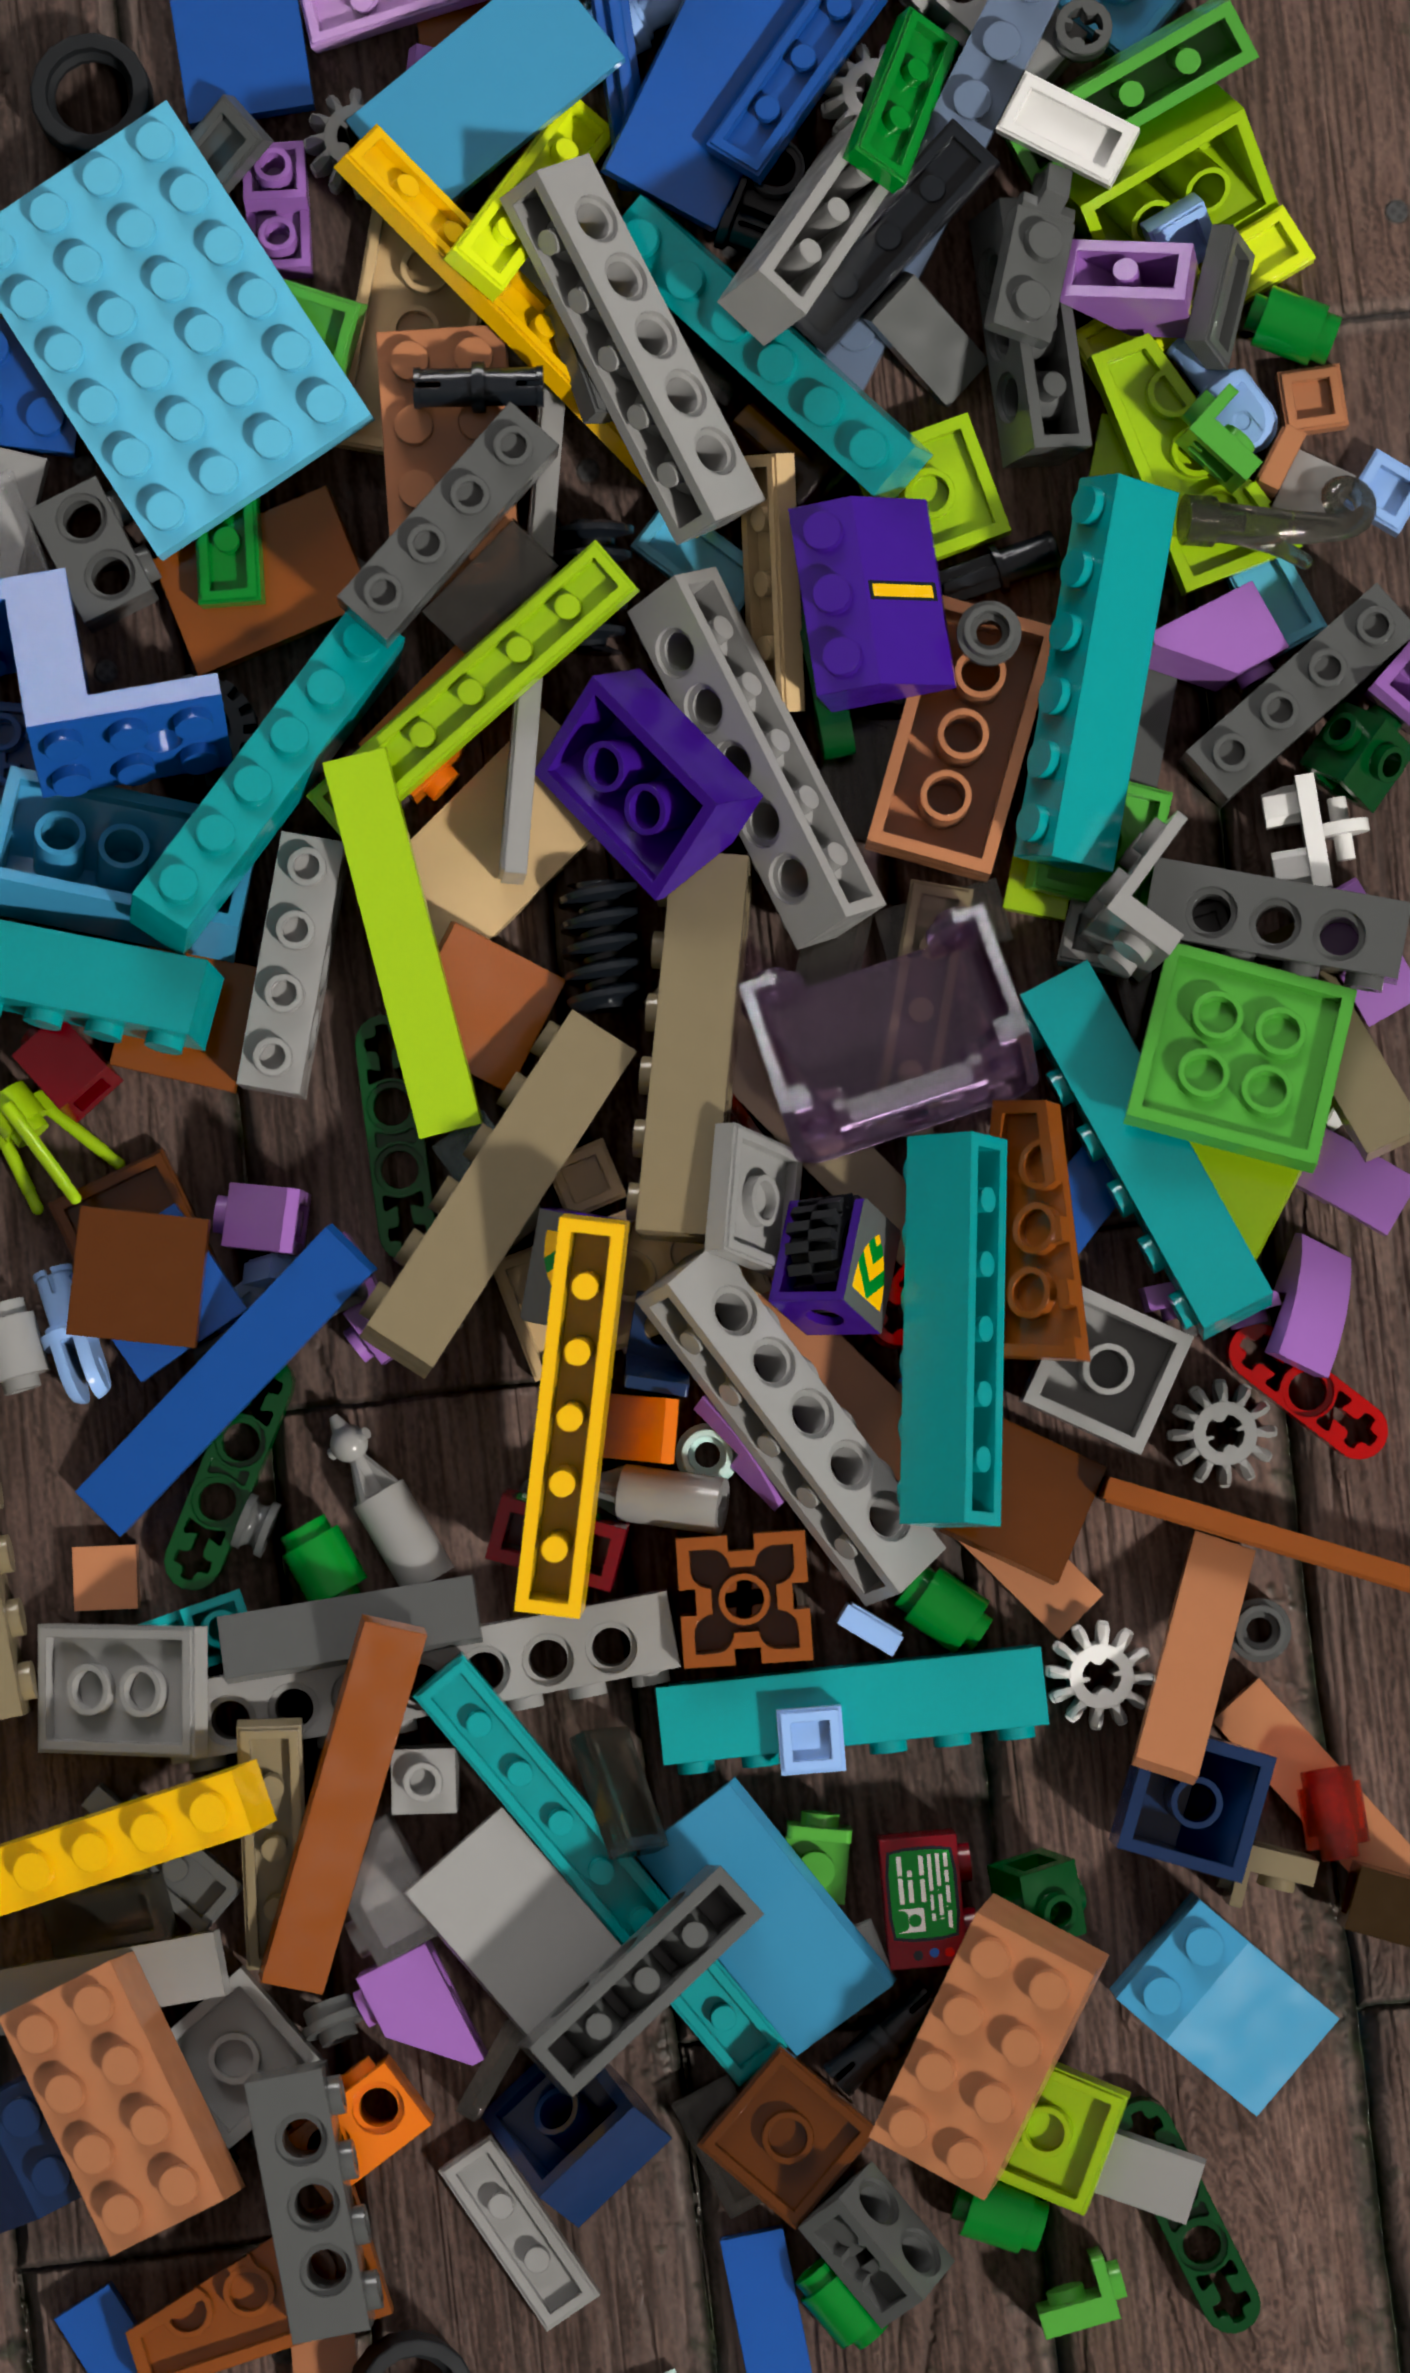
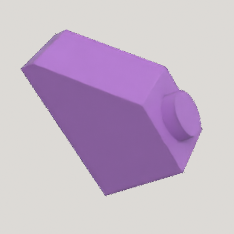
(1133, 284)
(1220, 642)
(263, 1218)
(419, 2005)

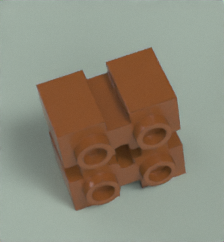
(774, 1623)

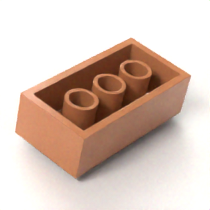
(430, 440)
(961, 757)
(988, 2046)
(121, 2103)

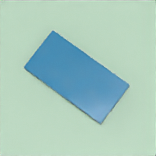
(491, 88)
(804, 1955)

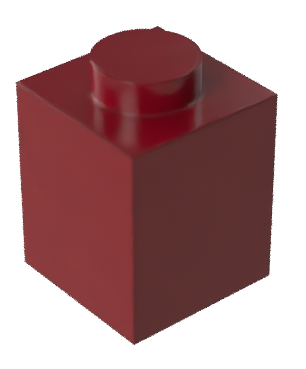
(67, 1069)

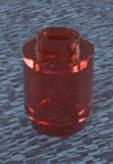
(1333, 1812)

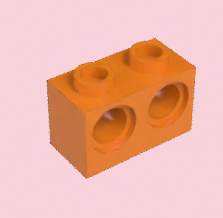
(373, 2137)

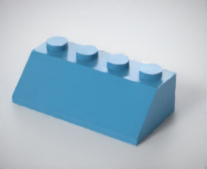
(86, 854)

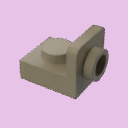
(1276, 1869)

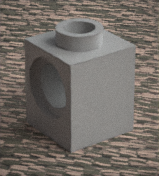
(425, 1779)

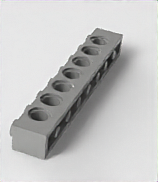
(641, 1616)

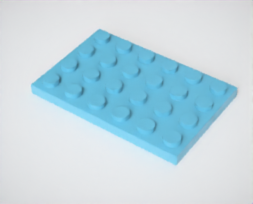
(168, 332)

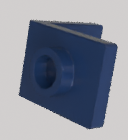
(652, 1366)

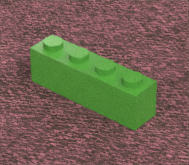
(1158, 71)

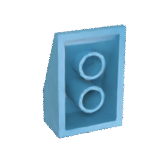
(1223, 2004)

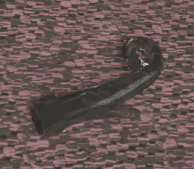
(1207, 521)

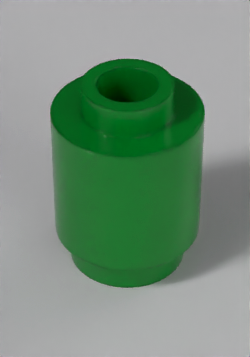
(1292, 326)
(322, 1560)
(945, 1609)
(1004, 2220)
(836, 2307)

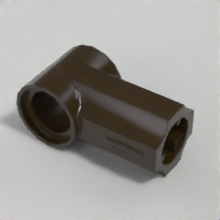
(764, 431)

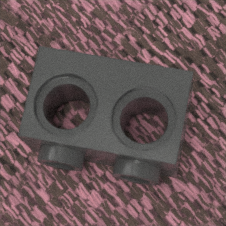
(91, 556)
(876, 2244)

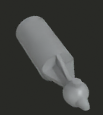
(665, 1498)
(388, 1510)

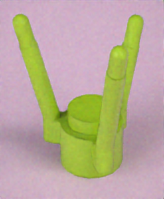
(23, 1123)

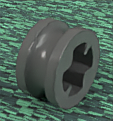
(1075, 49)
(256, 1525)

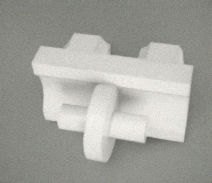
(1300, 805)

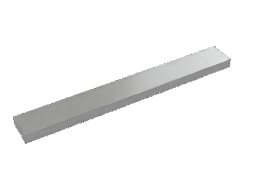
(527, 707)

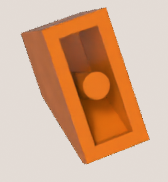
(641, 1428)

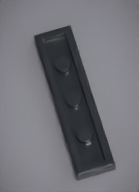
(898, 232)

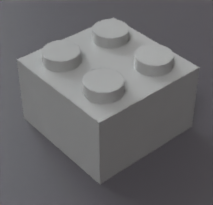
(1123, 1384)

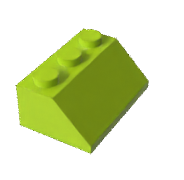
(1191, 148)

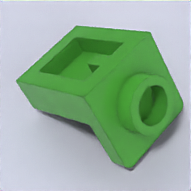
(1218, 448)
(823, 1848)
(1076, 2308)

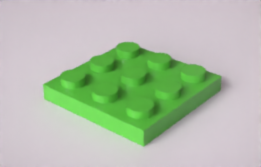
(1241, 1057)

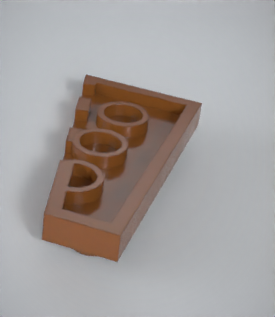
(1042, 1260)
(233, 2313)

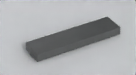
(324, 1630)

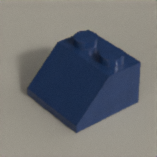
(1199, 1824)
(576, 2146)
(31, 2164)

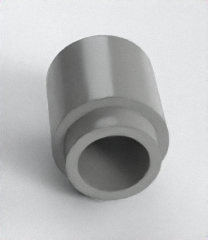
(20, 1348)

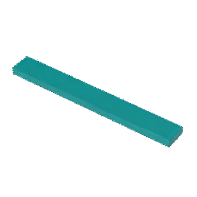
(569, 1836)

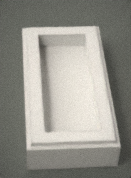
(1067, 130)

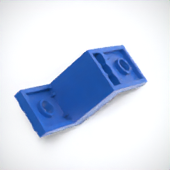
(106, 736)

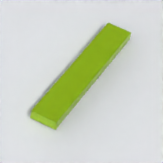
(496, 671)
(402, 942)

